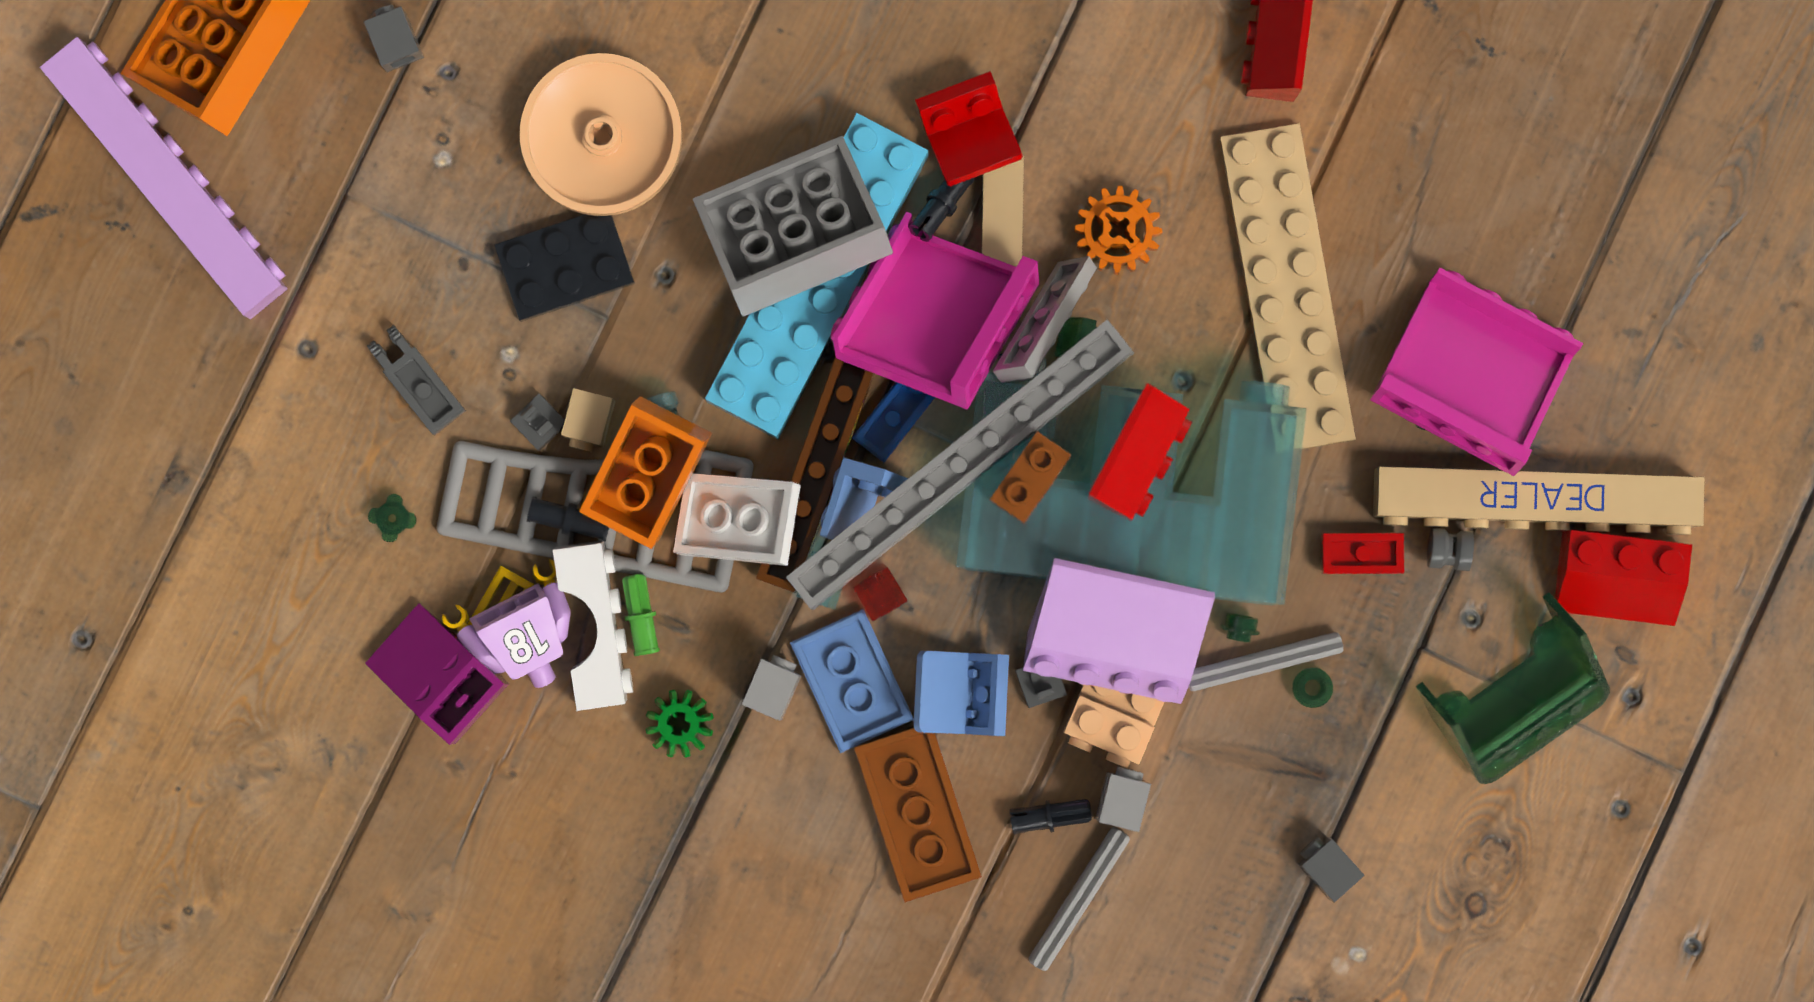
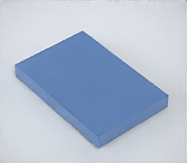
(851, 680)

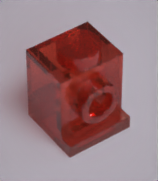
(880, 594)

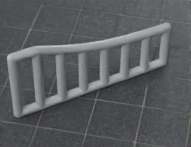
(579, 469)

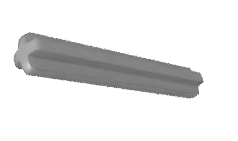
(1266, 661)
(1079, 899)

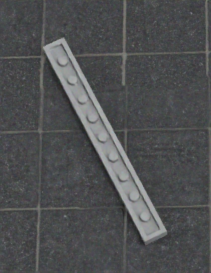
(960, 464)

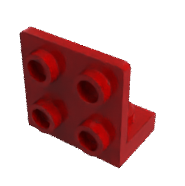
(968, 129)

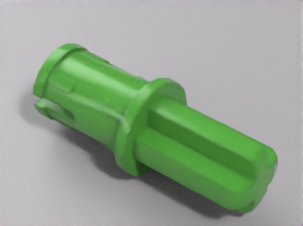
(640, 614)

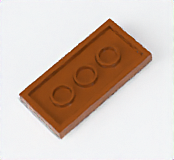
(917, 813)

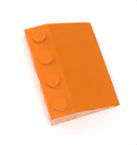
(212, 54)

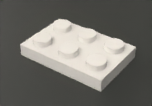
(737, 519)

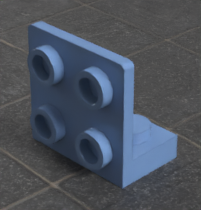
(854, 494)

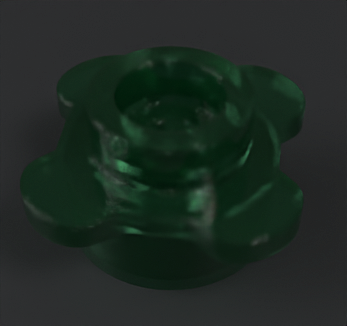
(403, 521)

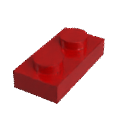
(1362, 553)

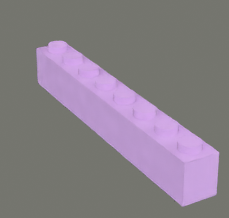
(164, 178)

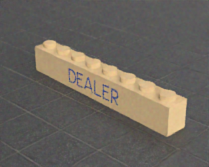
(1538, 498)

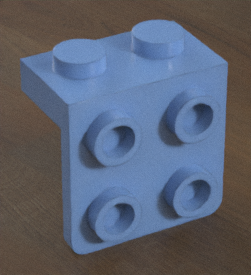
(961, 693)

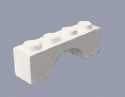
(585, 572)

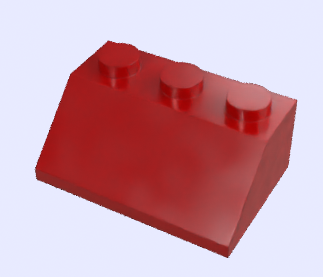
(1278, 49)
(1140, 454)
(1622, 577)

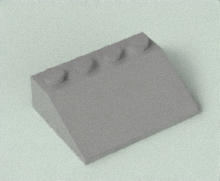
(793, 226)

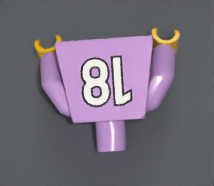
(519, 632)

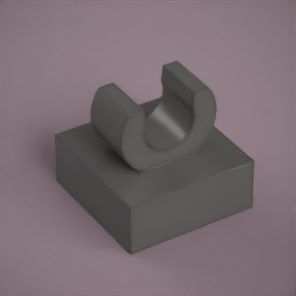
(538, 422)
(1038, 688)

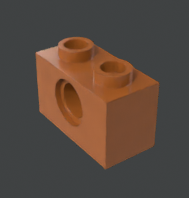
(1030, 478)

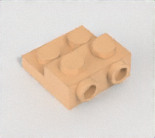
(1113, 723)

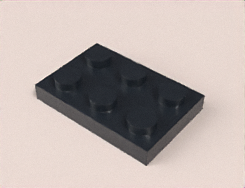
(564, 265)

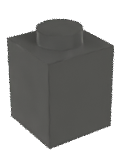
(393, 38)
(1329, 868)

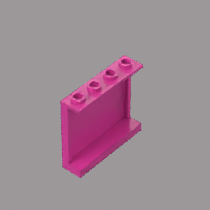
(933, 315)
(1476, 371)

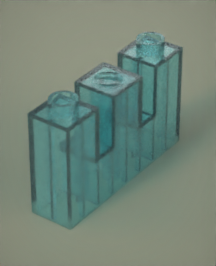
(1215, 543)

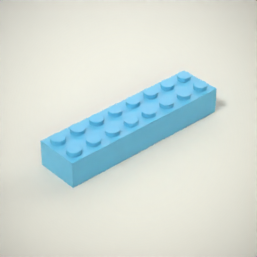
(788, 339)

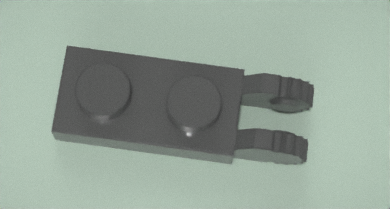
(418, 384)

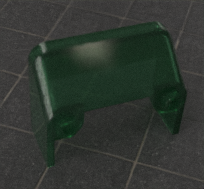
(1526, 704)

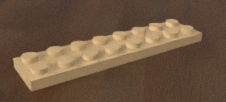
(1287, 277)

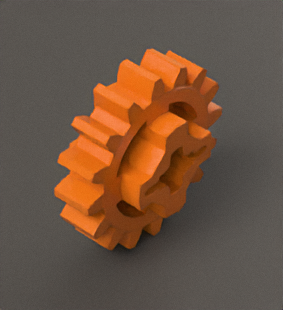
(1130, 244)

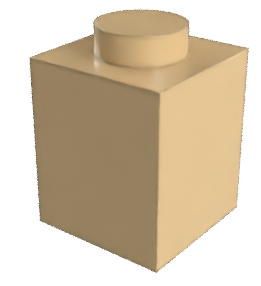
(587, 420)

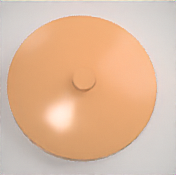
(601, 134)

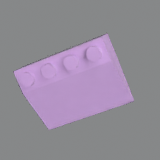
(1117, 631)

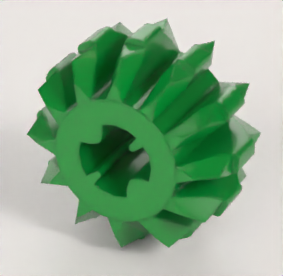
(667, 730)

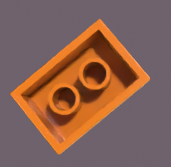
(645, 472)

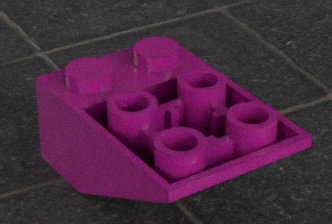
(436, 675)

